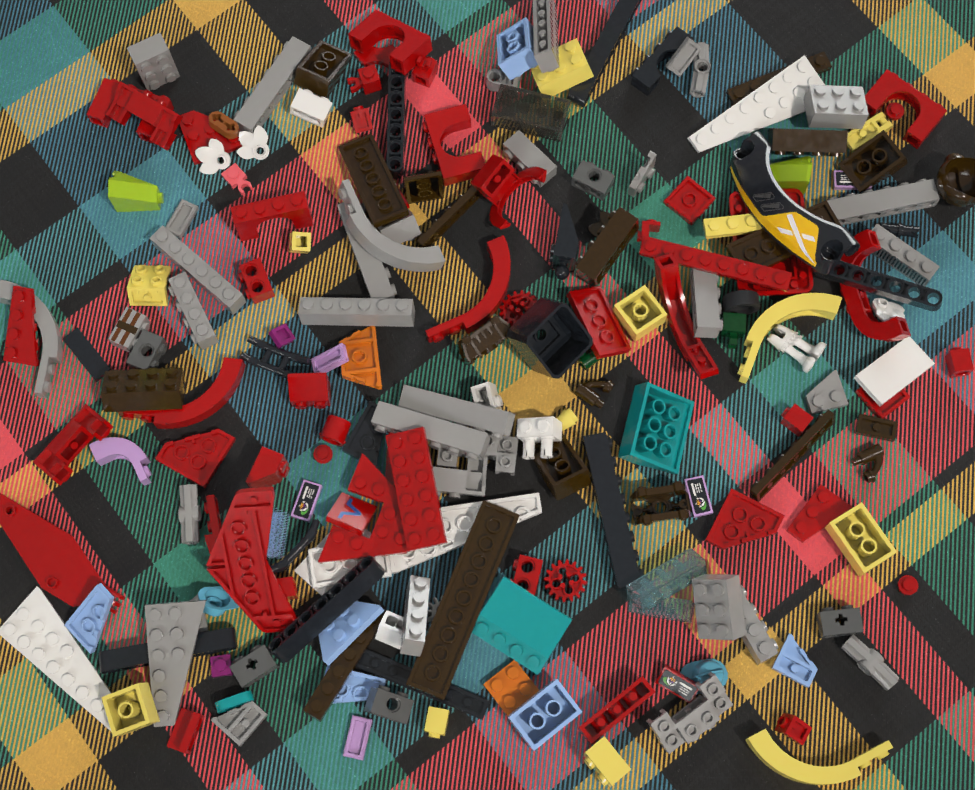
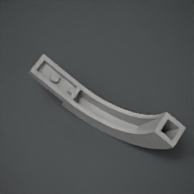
(381, 247)
(51, 338)

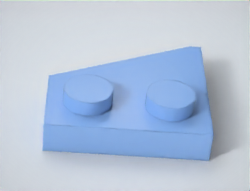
(794, 663)

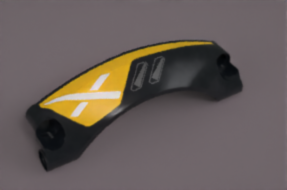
(794, 228)

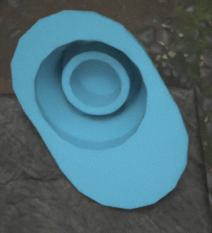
(217, 600)
(699, 671)

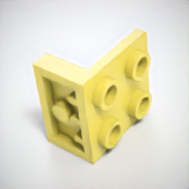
(148, 285)

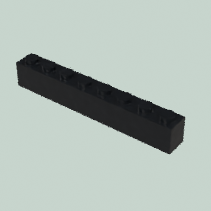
(611, 509)

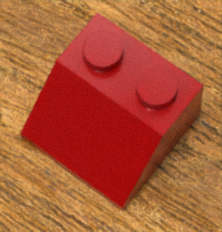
(309, 390)
(268, 469)

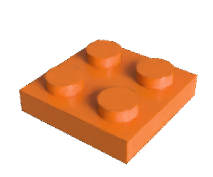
(511, 687)

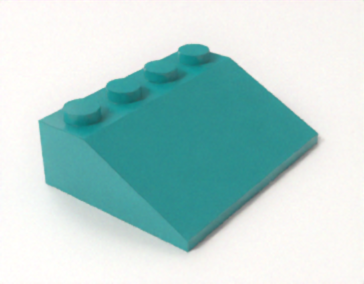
(656, 428)
(521, 625)

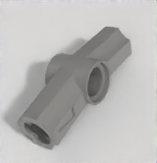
(700, 78)
(189, 514)
(870, 662)

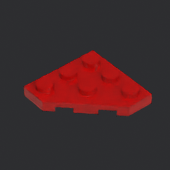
(198, 134)
(197, 455)
(742, 521)

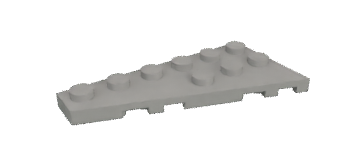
(171, 644)

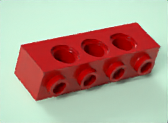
(616, 710)

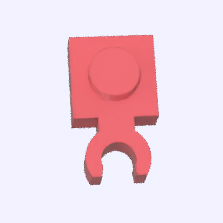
(236, 177)

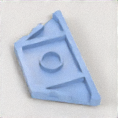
(346, 629)

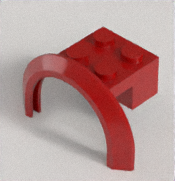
(498, 181)

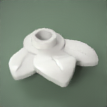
(251, 142)
(210, 157)
(886, 310)

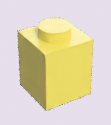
(299, 242)
(436, 722)

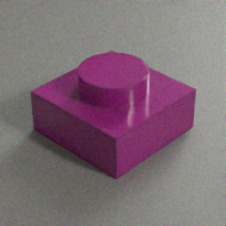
(282, 335)
(220, 665)

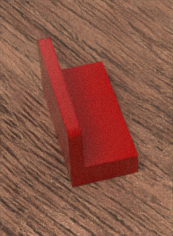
(185, 731)

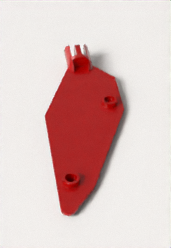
(51, 555)

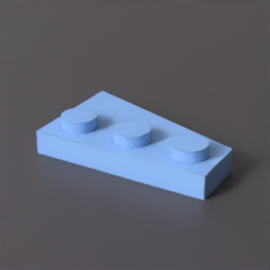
(90, 617)
(357, 687)

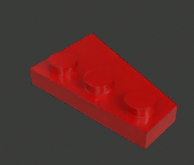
(817, 513)

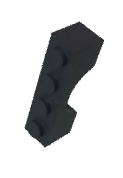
(647, 76)

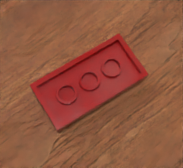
(600, 321)

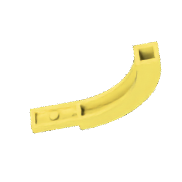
(799, 305)
(790, 768)

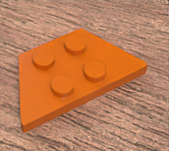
(363, 358)

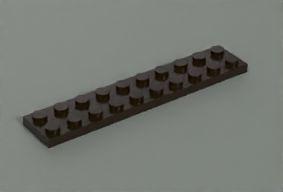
(463, 600)

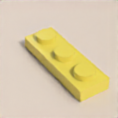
(730, 226)

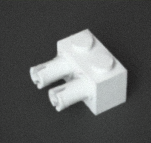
(539, 430)

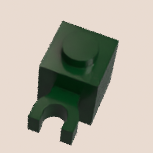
(733, 327)

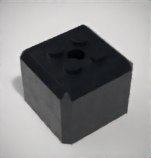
(562, 338)

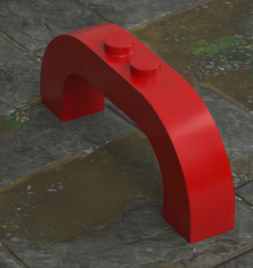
(857, 301)

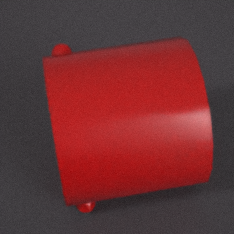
(335, 430)

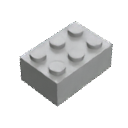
(153, 62)
(835, 107)
(718, 606)

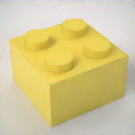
(639, 313)
(130, 709)
(606, 762)

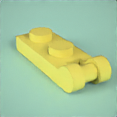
(858, 137)

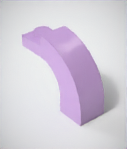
(120, 448)

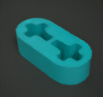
(233, 702)

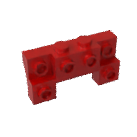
(130, 101)
(70, 442)

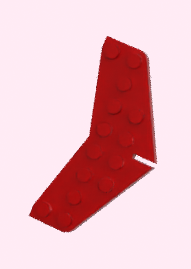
(241, 560)

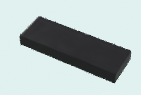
(86, 354)

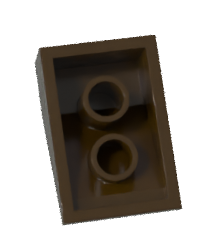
(322, 68)
(873, 162)
(424, 186)
(565, 471)

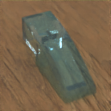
(669, 609)

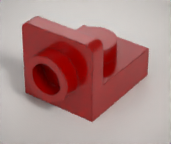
(361, 119)
(793, 728)

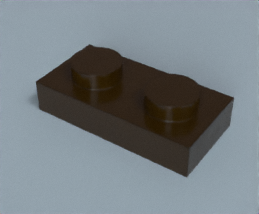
(876, 427)

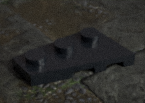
(364, 437)

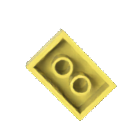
(572, 70)
(860, 539)

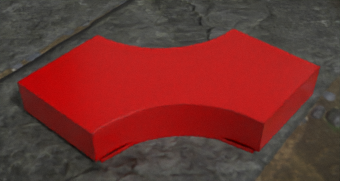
(375, 56)

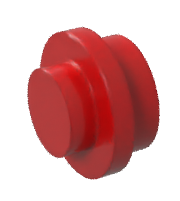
(894, 111)
(323, 454)
(907, 585)

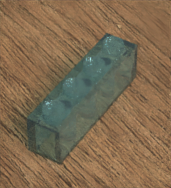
(666, 580)

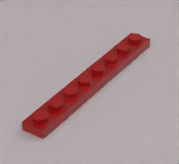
(718, 264)

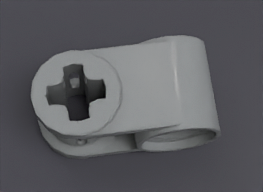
(502, 79)

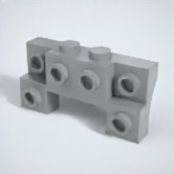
(499, 449)
(462, 482)
(693, 718)

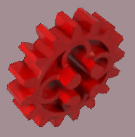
(521, 301)
(576, 586)

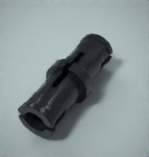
(901, 230)

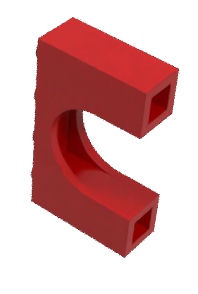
(380, 27)
(104, 99)
(927, 111)
(438, 126)
(290, 206)

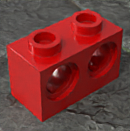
(260, 279)
(530, 578)

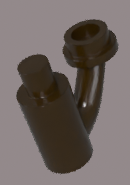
(591, 397)
(865, 456)

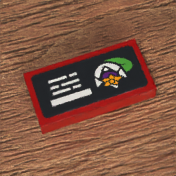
(677, 684)

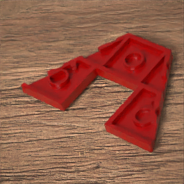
(388, 532)

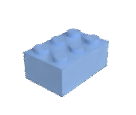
(516, 49)
(544, 714)

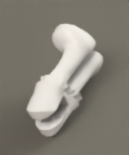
(792, 338)

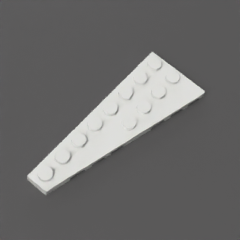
(765, 106)
(458, 523)
(49, 645)

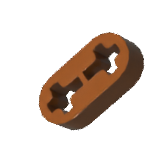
(223, 126)

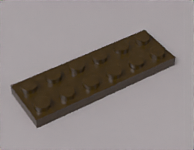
(373, 180)
(764, 250)

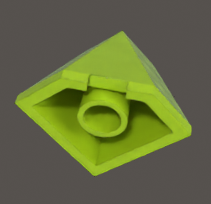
(793, 173)
(133, 194)

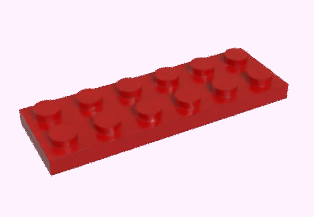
(416, 489)

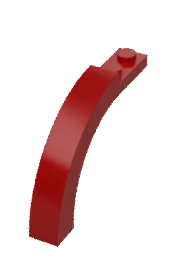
(491, 301)
(679, 318)
(201, 408)
(211, 507)

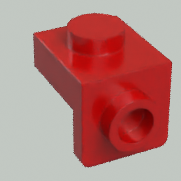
(647, 226)

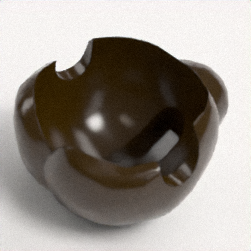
(957, 180)

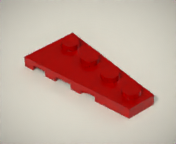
(21, 335)

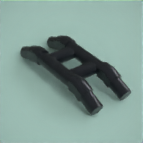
(269, 350)
(293, 554)

